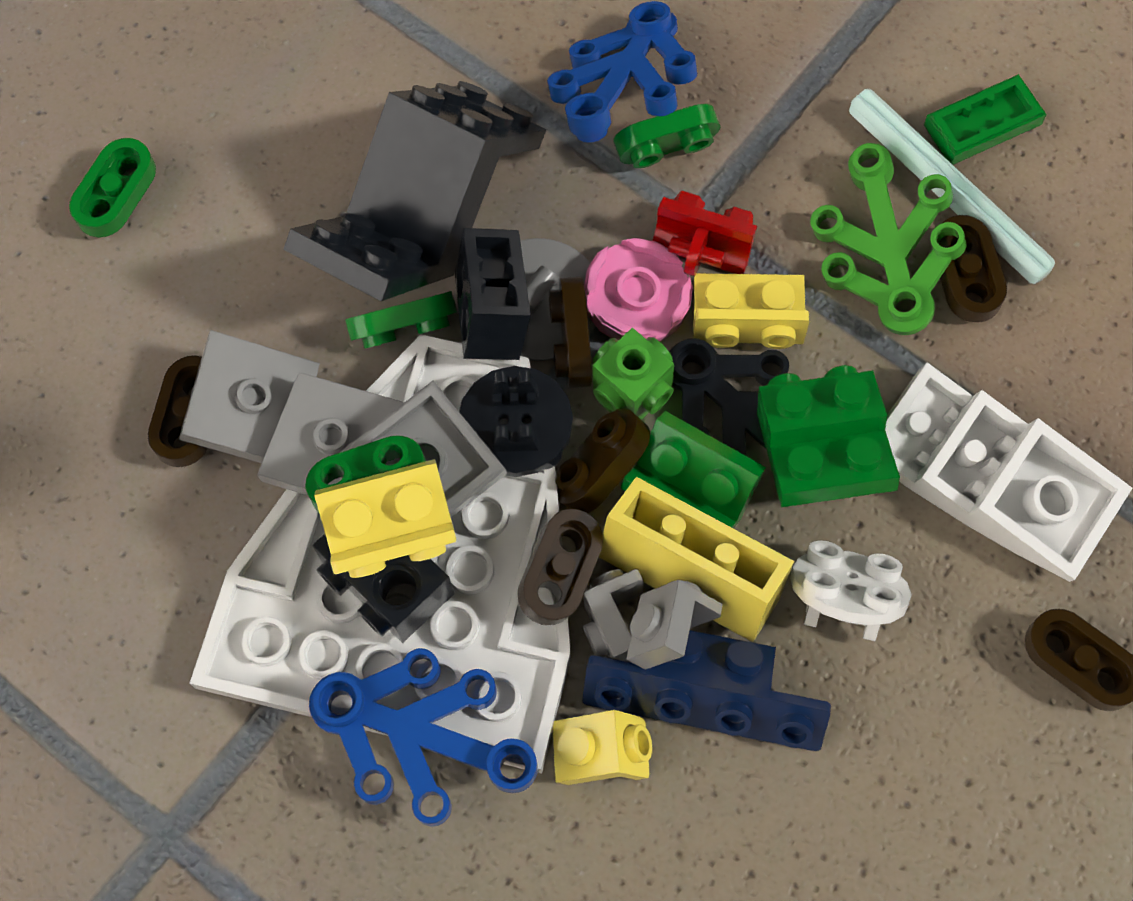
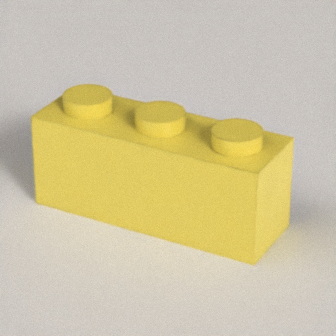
(680, 542)

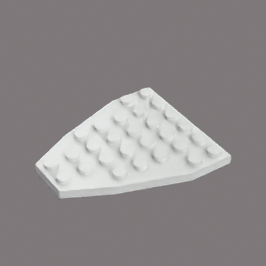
(288, 629)

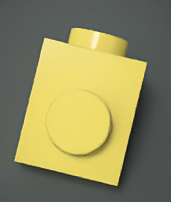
(601, 747)

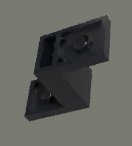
(417, 189)

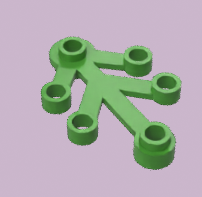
(891, 246)

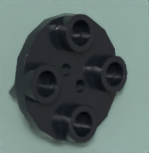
(518, 395)

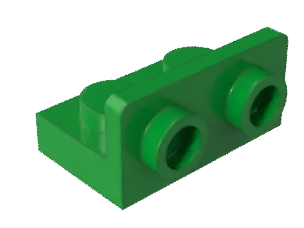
(697, 470)

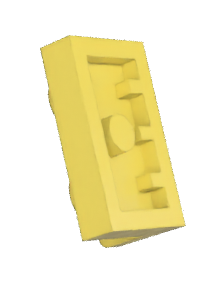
(749, 309)
(385, 519)

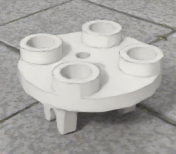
(850, 587)

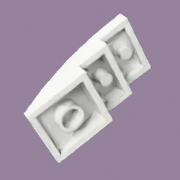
(1002, 474)

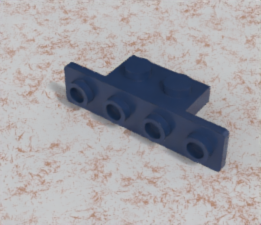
(713, 687)

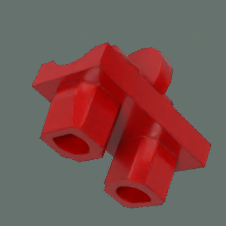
(705, 235)

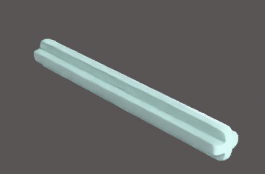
(968, 200)

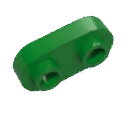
(651, 139)
(110, 190)
(379, 326)
(363, 462)

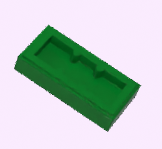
(984, 119)

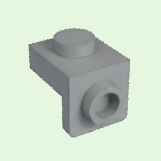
(664, 622)
(607, 630)

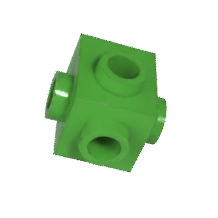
(633, 374)

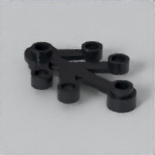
(737, 407)

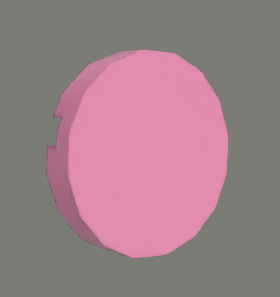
(637, 288)

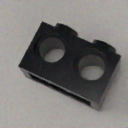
(491, 294)
(431, 591)

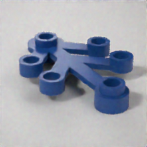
(649, 27)
(413, 729)

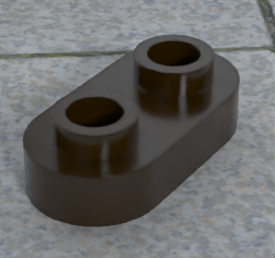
(973, 273)
(572, 356)
(171, 412)
(602, 460)
(558, 569)
(1083, 656)

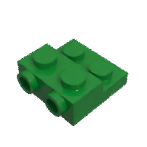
(826, 436)

